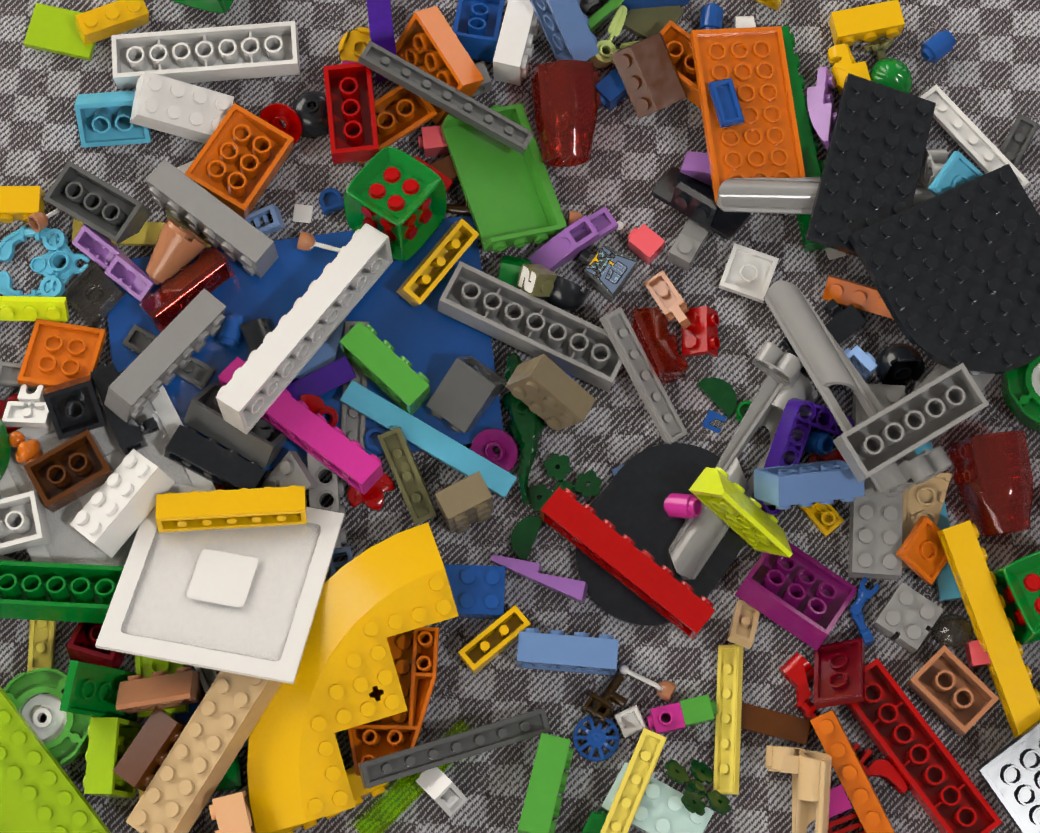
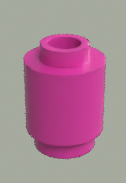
(682, 506)

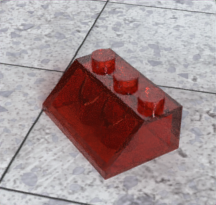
(658, 344)

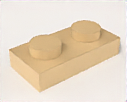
(743, 624)

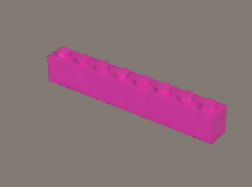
(317, 437)

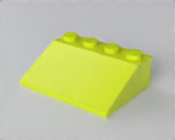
(740, 512)

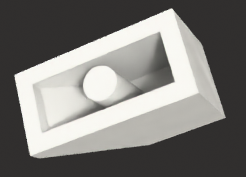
(441, 790)

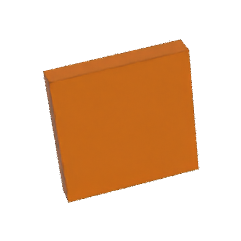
(923, 550)

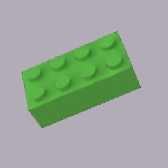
(385, 368)
(545, 784)

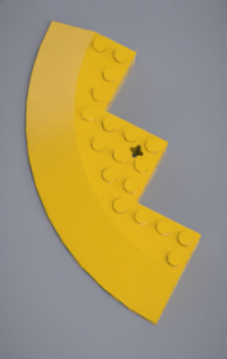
(293, 749)

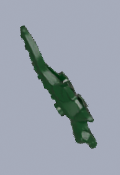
(523, 427)

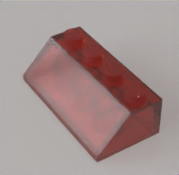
(176, 293)

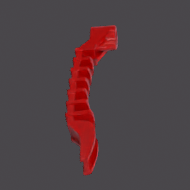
(799, 674)

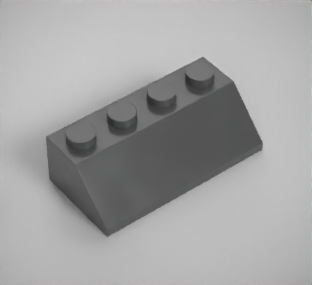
(97, 203)
(260, 444)

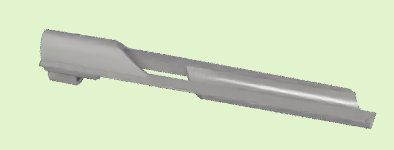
(799, 194)
(830, 366)
(783, 382)

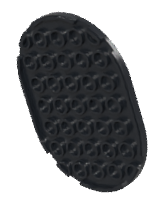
(636, 508)

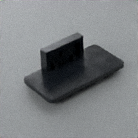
(698, 203)

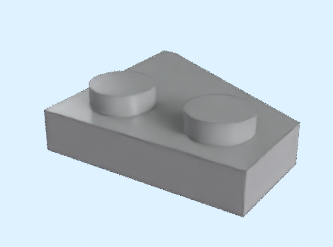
(290, 472)

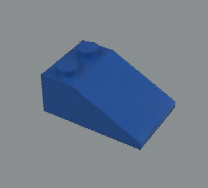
(478, 27)

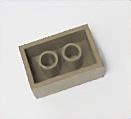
(550, 393)
(465, 503)

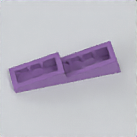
(114, 261)
(533, 571)

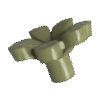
(879, 47)

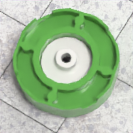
(40, 695)

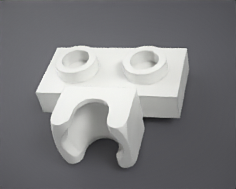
(29, 411)

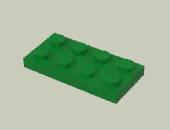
(93, 690)

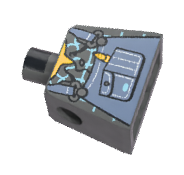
(607, 270)

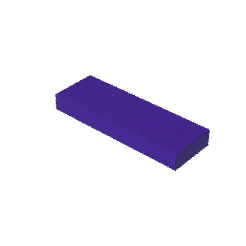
(323, 379)

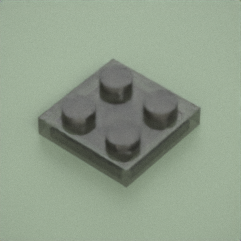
(93, 294)

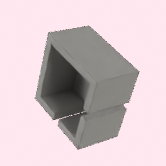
(909, 615)

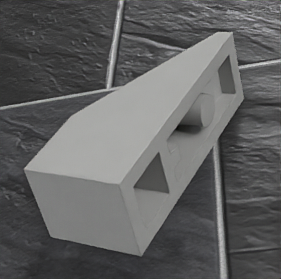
(688, 245)

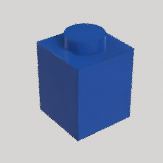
(611, 90)

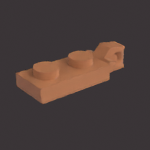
(668, 298)

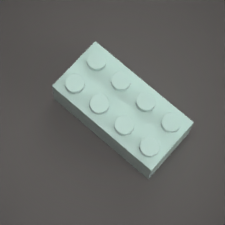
(661, 809)

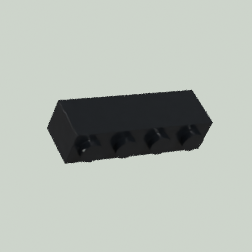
(213, 461)

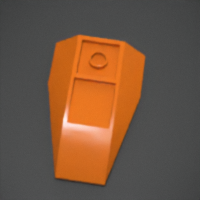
(416, 666)

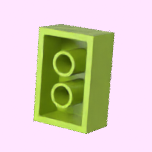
(106, 745)

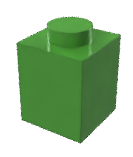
(698, 710)

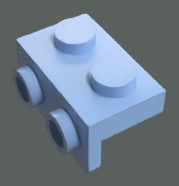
(862, 361)

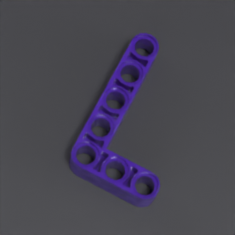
(381, 27)
(795, 445)

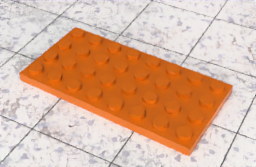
(769, 137)

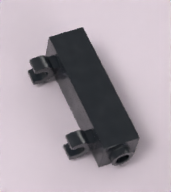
(842, 326)
(129, 434)

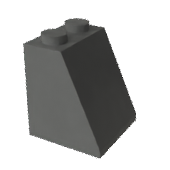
(466, 393)

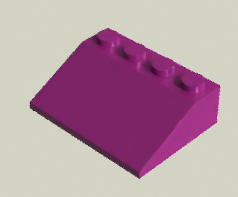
(797, 594)

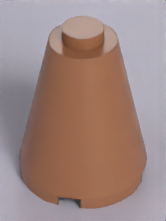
(173, 251)

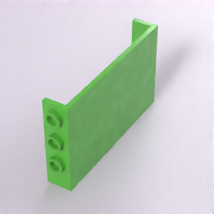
(503, 188)

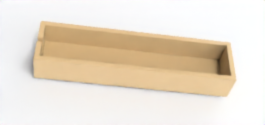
(202, 754)

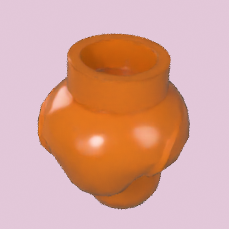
(27, 450)

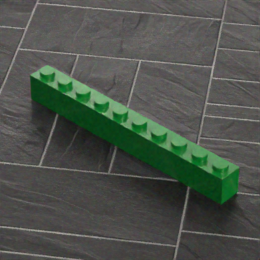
(809, 146)

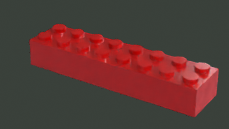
(626, 562)
(920, 756)

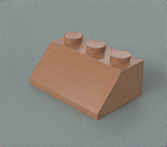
(159, 691)

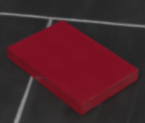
(839, 673)

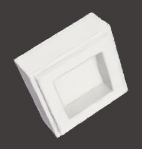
(630, 721)

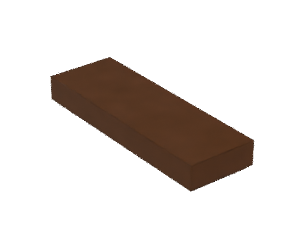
(774, 724)

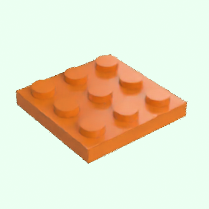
(60, 353)

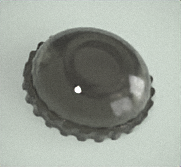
(952, 631)

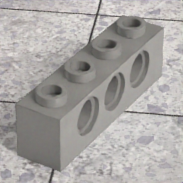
(334, 488)

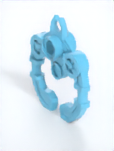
(46, 265)

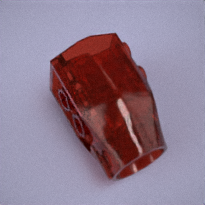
(565, 111)
(995, 481)

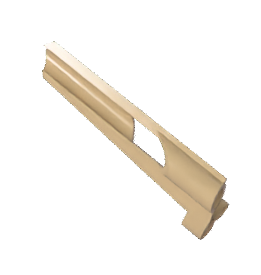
(809, 784)

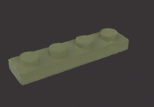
(407, 475)

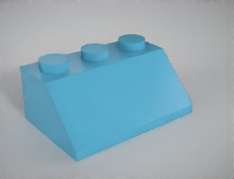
(105, 120)

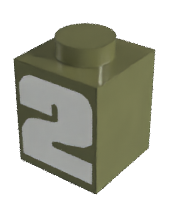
(536, 280)

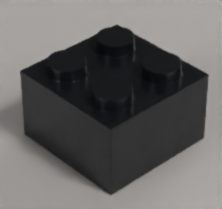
(74, 407)

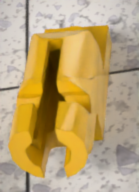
(844, 63)

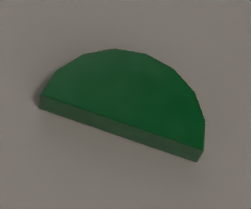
(720, 394)
(524, 536)

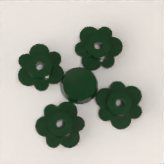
(560, 474)
(695, 790)

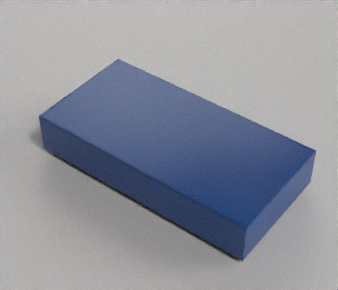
(726, 103)

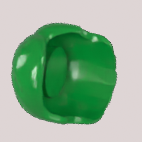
(892, 73)

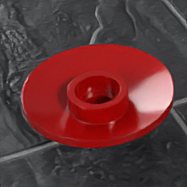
(276, 112)

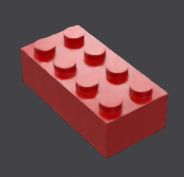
(351, 112)

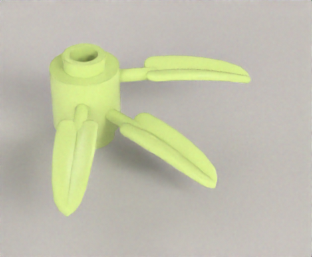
(606, 47)

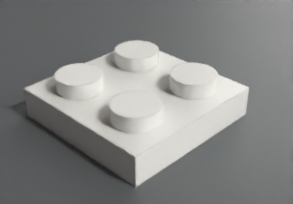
(748, 273)

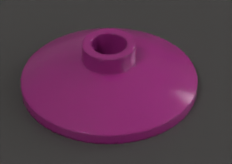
(484, 443)

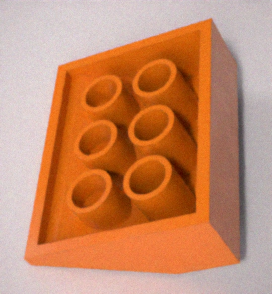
(435, 48)
(240, 159)

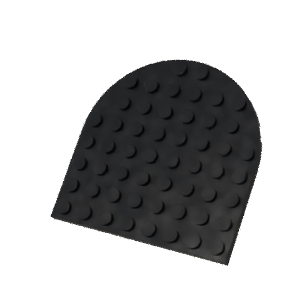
(963, 273)

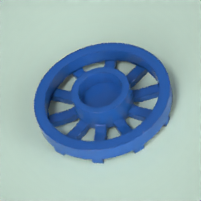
(596, 739)

